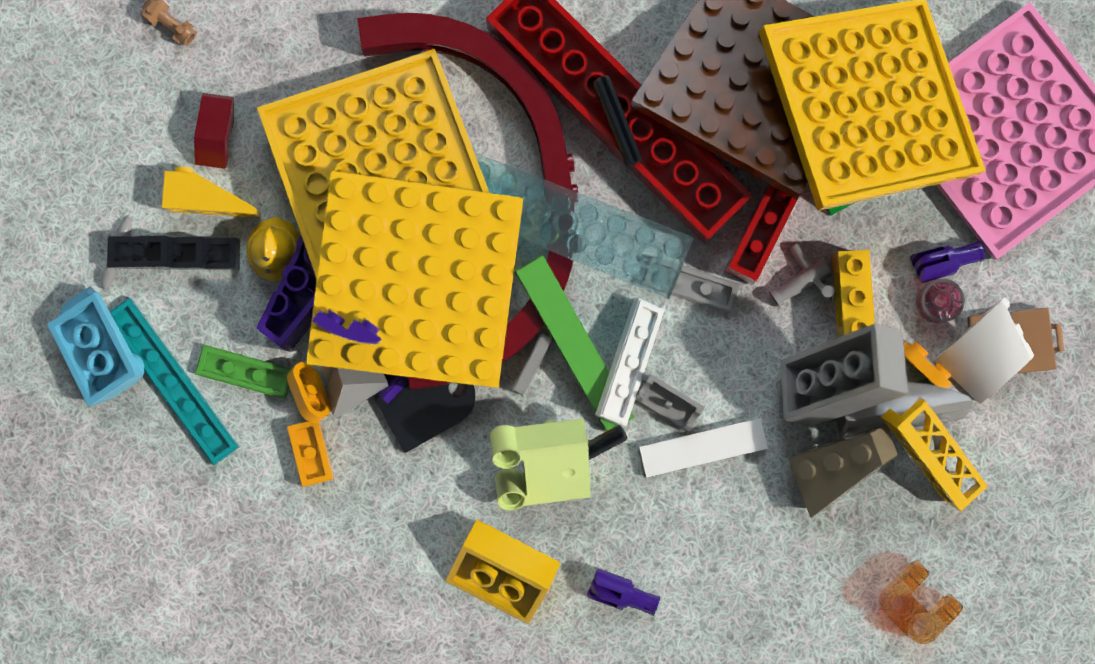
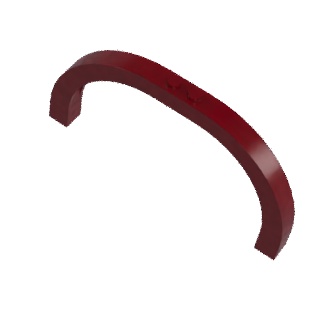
(449, 36)

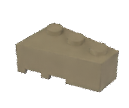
(839, 466)

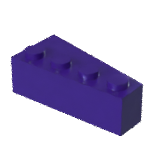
(292, 304)

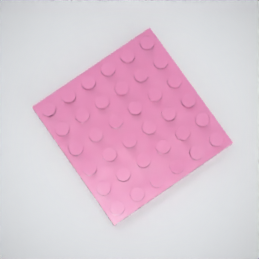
(1032, 128)

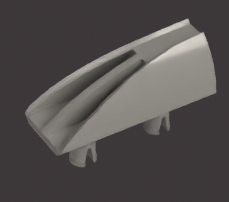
(945, 403)

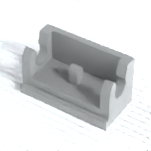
(668, 404)

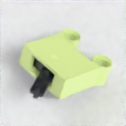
(553, 461)

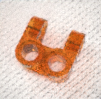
(936, 619)

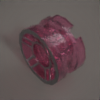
(947, 291)

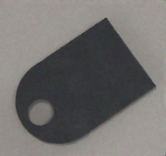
(425, 413)

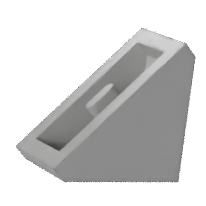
(352, 387)

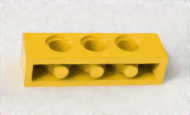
(852, 290)

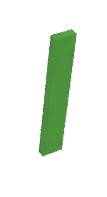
(566, 330)

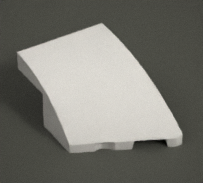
(987, 353)

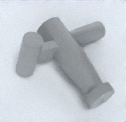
(810, 275)

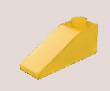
(194, 194)

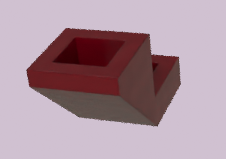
(212, 130)

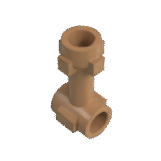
(156, 11)

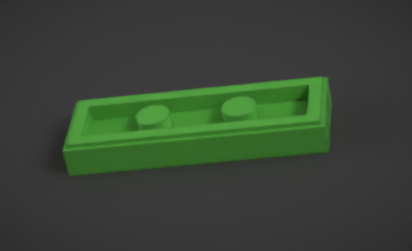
(243, 371)

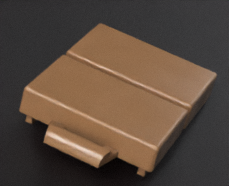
(1038, 334)

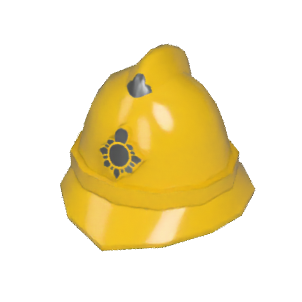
(271, 247)

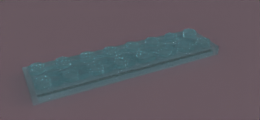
(591, 230)

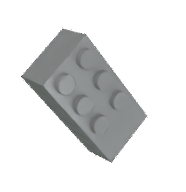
(844, 375)

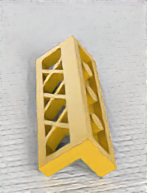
(926, 459)

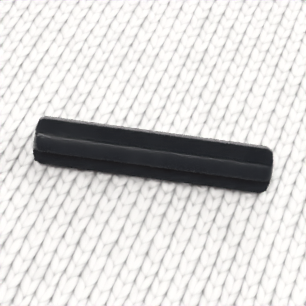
(617, 121)

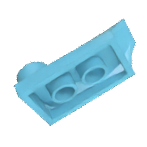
(95, 348)

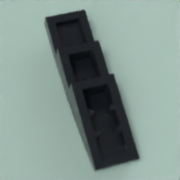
(173, 253)

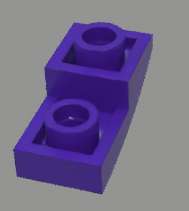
(358, 331)

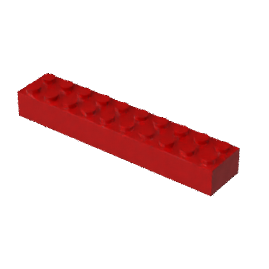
(568, 63)

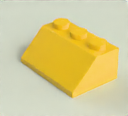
(503, 571)

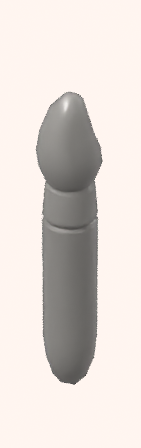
(109, 274)

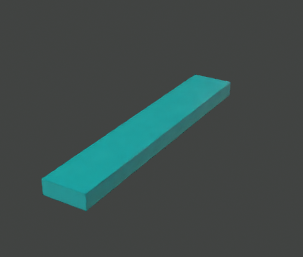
(174, 383)

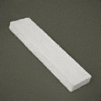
(629, 362)
(703, 447)

